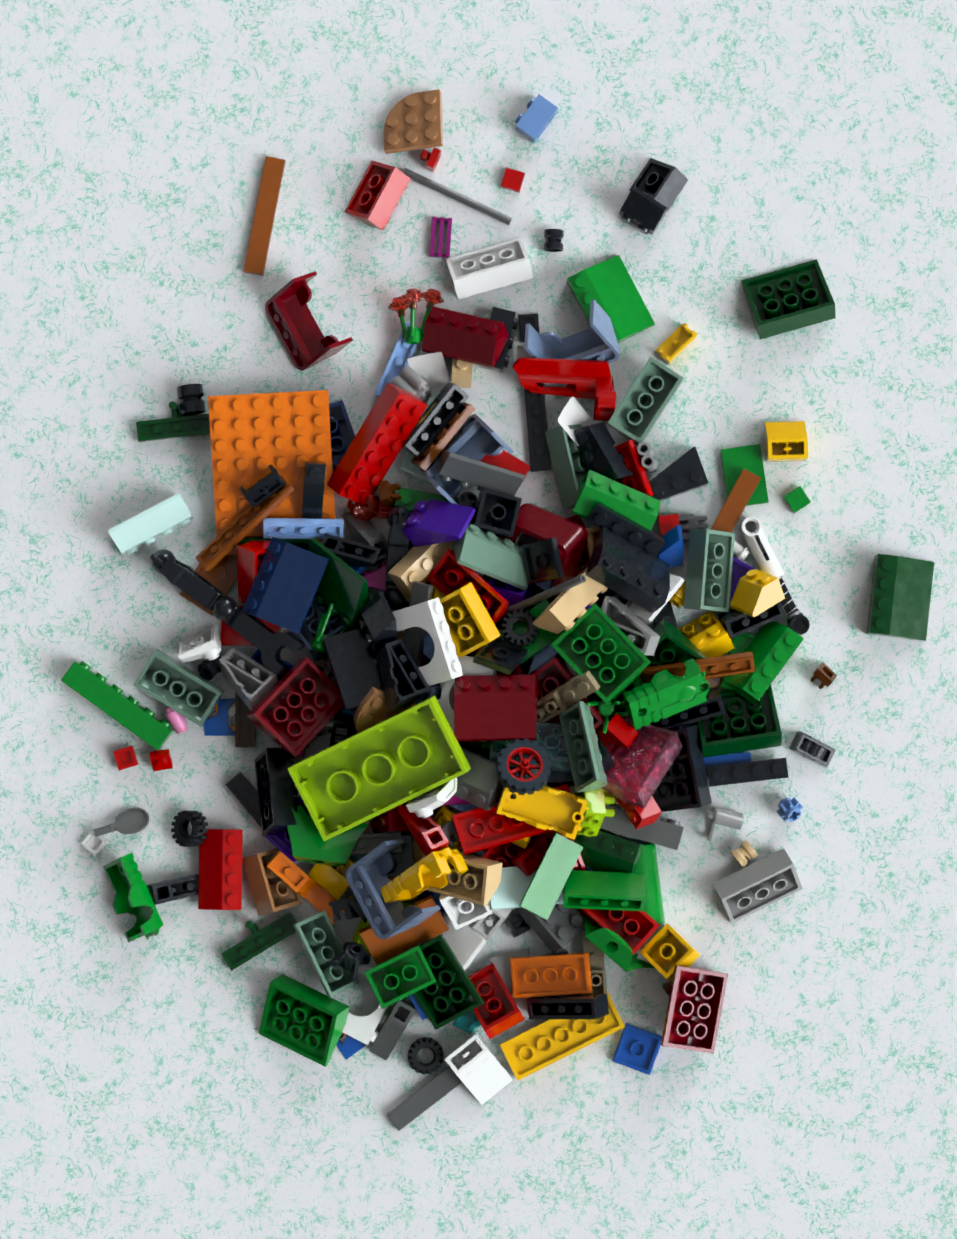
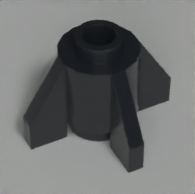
(351, 958)

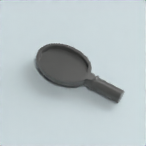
(127, 822)

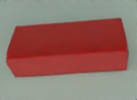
(530, 858)

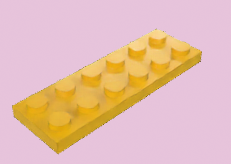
(556, 1040)

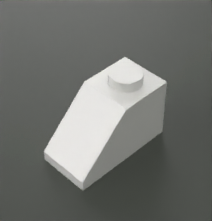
(489, 924)

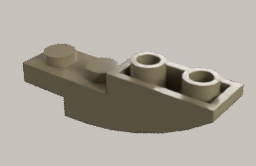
(566, 695)
(597, 966)

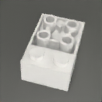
(478, 1068)

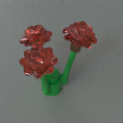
(410, 300)

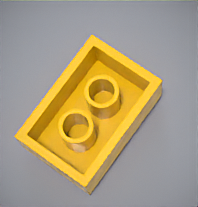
(468, 620)

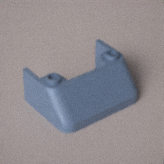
(593, 344)
(471, 441)
(366, 880)

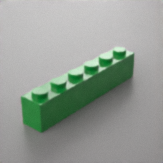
(117, 705)

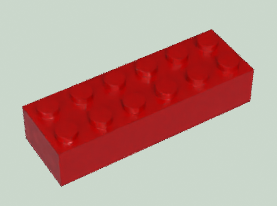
(377, 444)

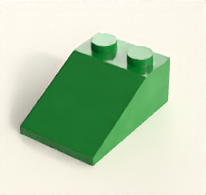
(400, 976)

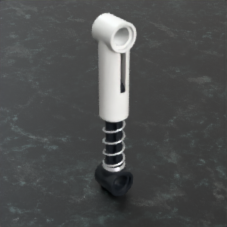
(769, 564)

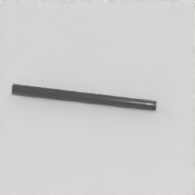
(457, 196)
(546, 594)

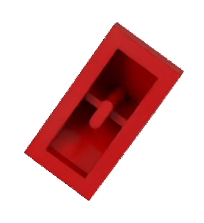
(618, 732)

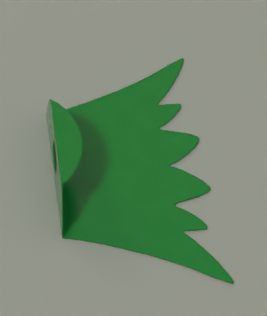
(309, 846)
(620, 954)

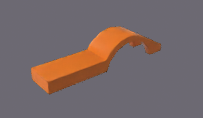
(302, 883)

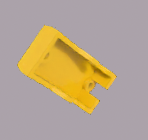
(545, 809)
(425, 873)

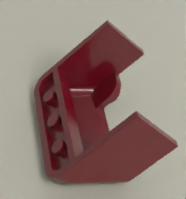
(298, 327)
(545, 525)

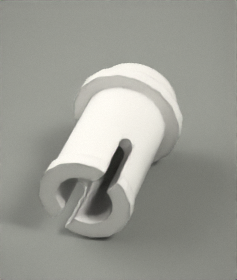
(740, 551)

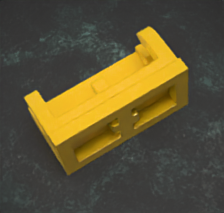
(675, 343)

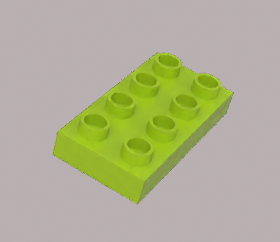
(379, 768)

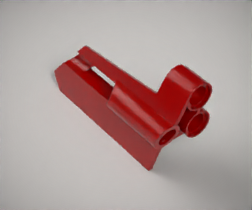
(584, 378)

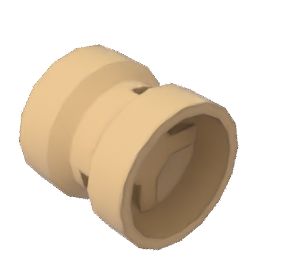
(744, 853)

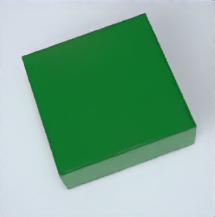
(797, 499)

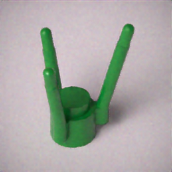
(317, 643)
(604, 710)

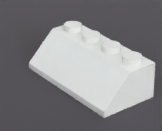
(489, 268)

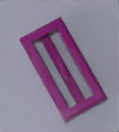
(441, 220)

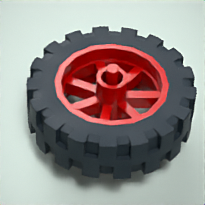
(519, 784)

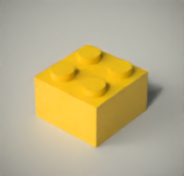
(669, 949)

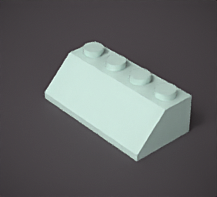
(151, 524)

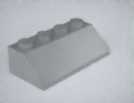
(757, 885)

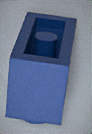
(673, 549)

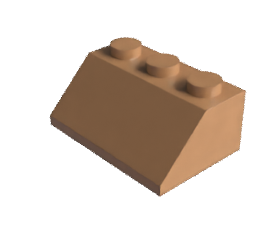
(267, 888)

